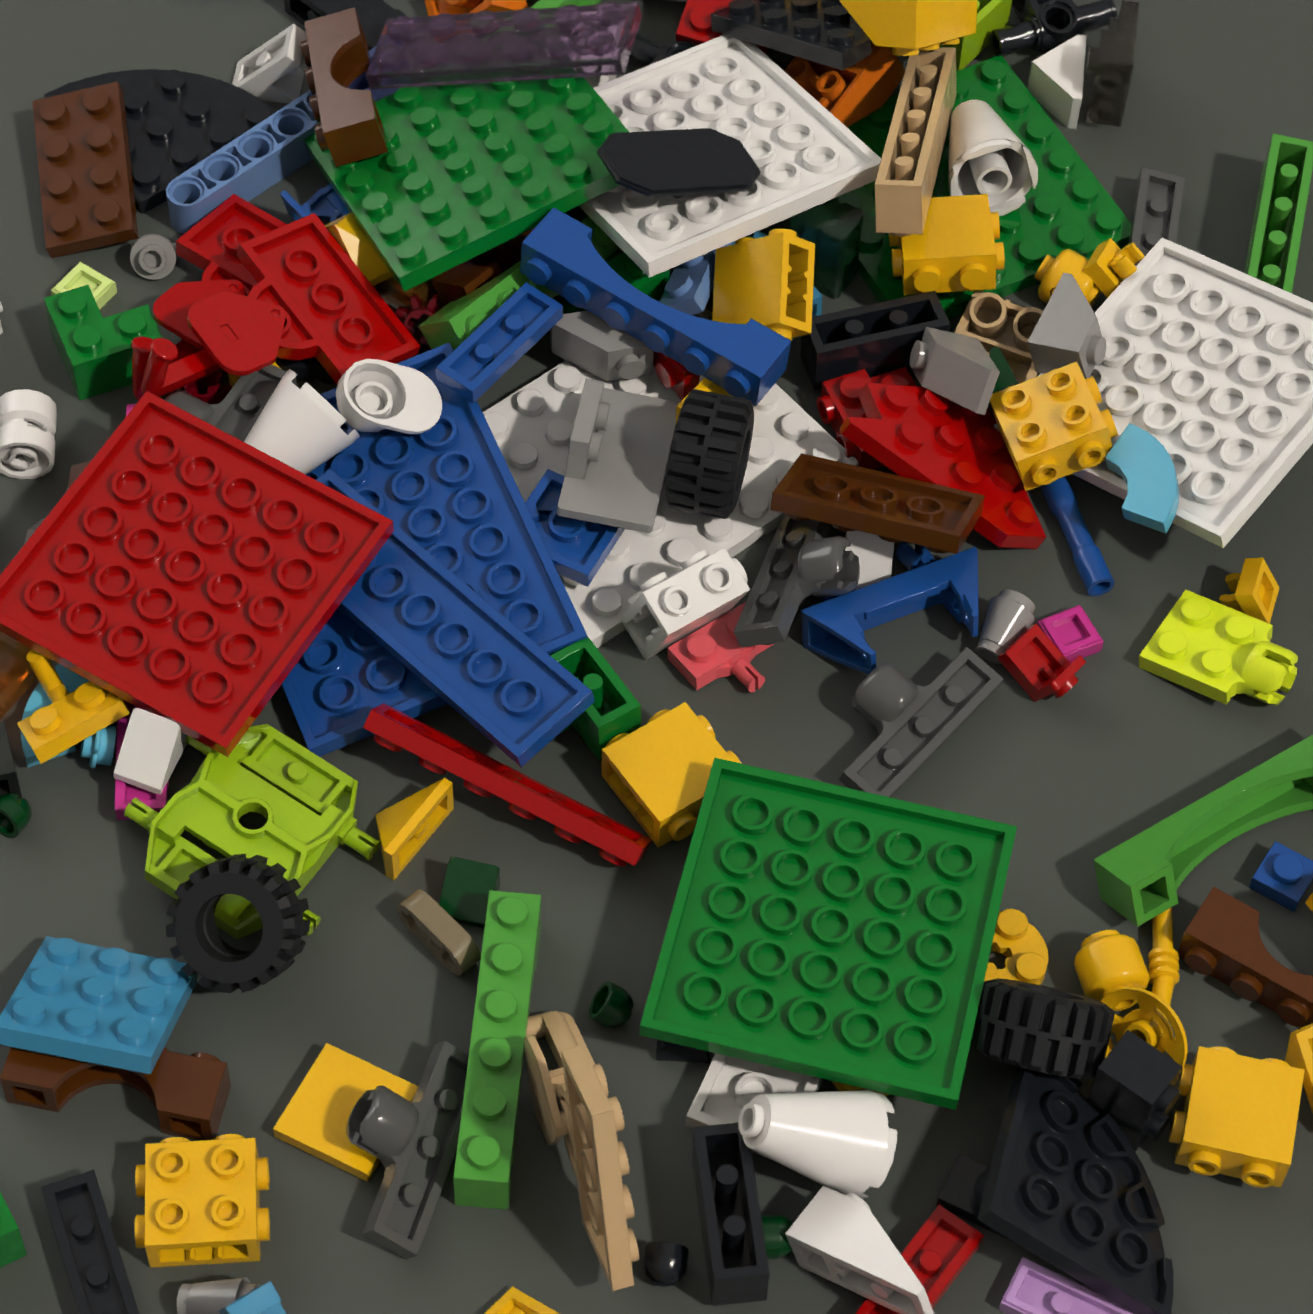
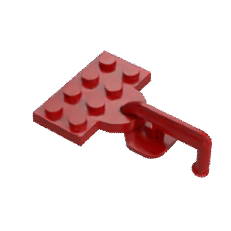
(213, 248)
(303, 307)

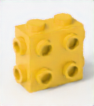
(953, 251)
(766, 282)
(1053, 425)
(664, 771)
(1237, 1116)
(202, 1201)

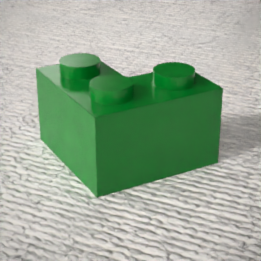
(94, 347)
(614, 705)

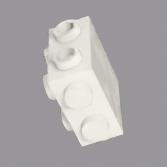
(685, 601)

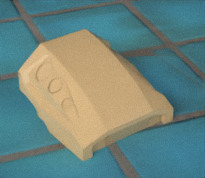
(1003, 326)

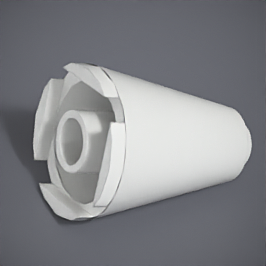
(988, 158)
(299, 427)
(825, 1136)

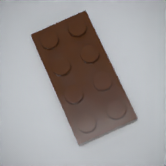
(84, 170)
(878, 503)

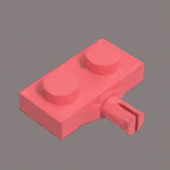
(716, 654)

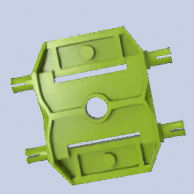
(298, 793)

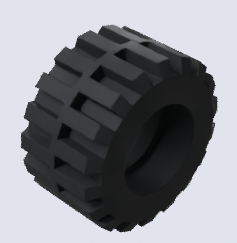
(709, 453)
(197, 932)
(1042, 1028)

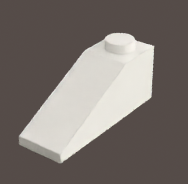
(849, 1247)

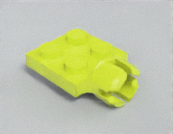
(1219, 652)

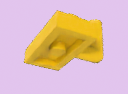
(70, 716)

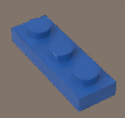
(499, 342)

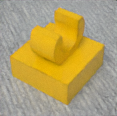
(1112, 265)
(1254, 590)

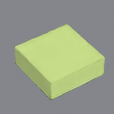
(81, 275)

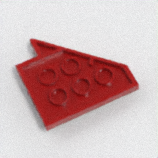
(948, 446)

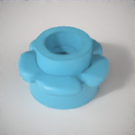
(99, 747)

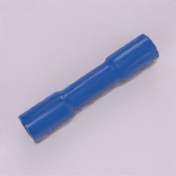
(1086, 554)

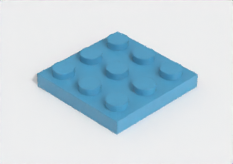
(96, 1005)

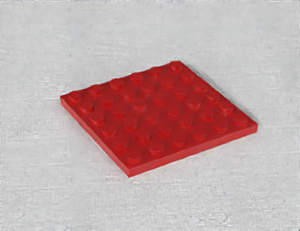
(187, 571)

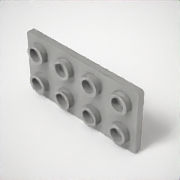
(617, 458)

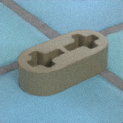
(438, 932)

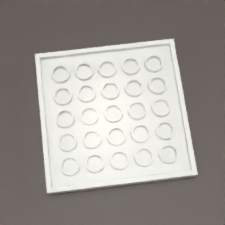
(743, 94)
(1213, 374)

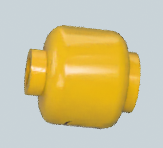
(1065, 262)
(1110, 963)

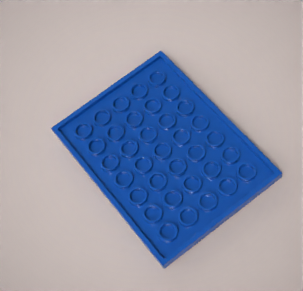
(467, 512)

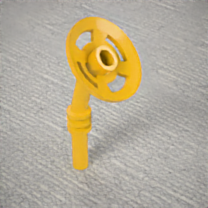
(1152, 1017)

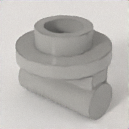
(153, 256)

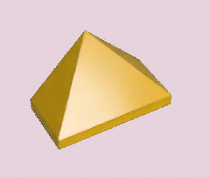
(359, 248)
(411, 823)

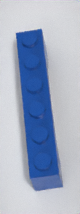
(734, 356)

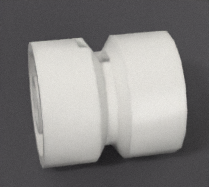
(27, 434)

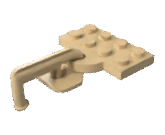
(576, 1107)

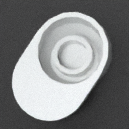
(387, 396)

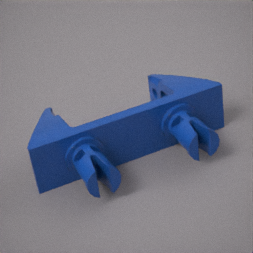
(839, 622)

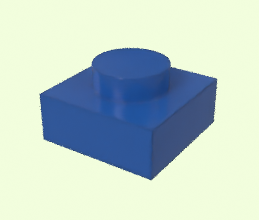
(1283, 876)

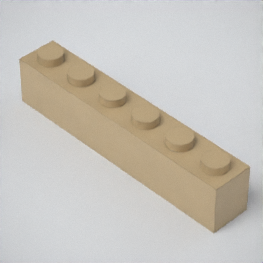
(915, 142)

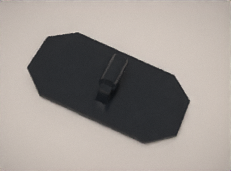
(678, 162)

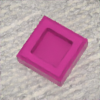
(1072, 633)

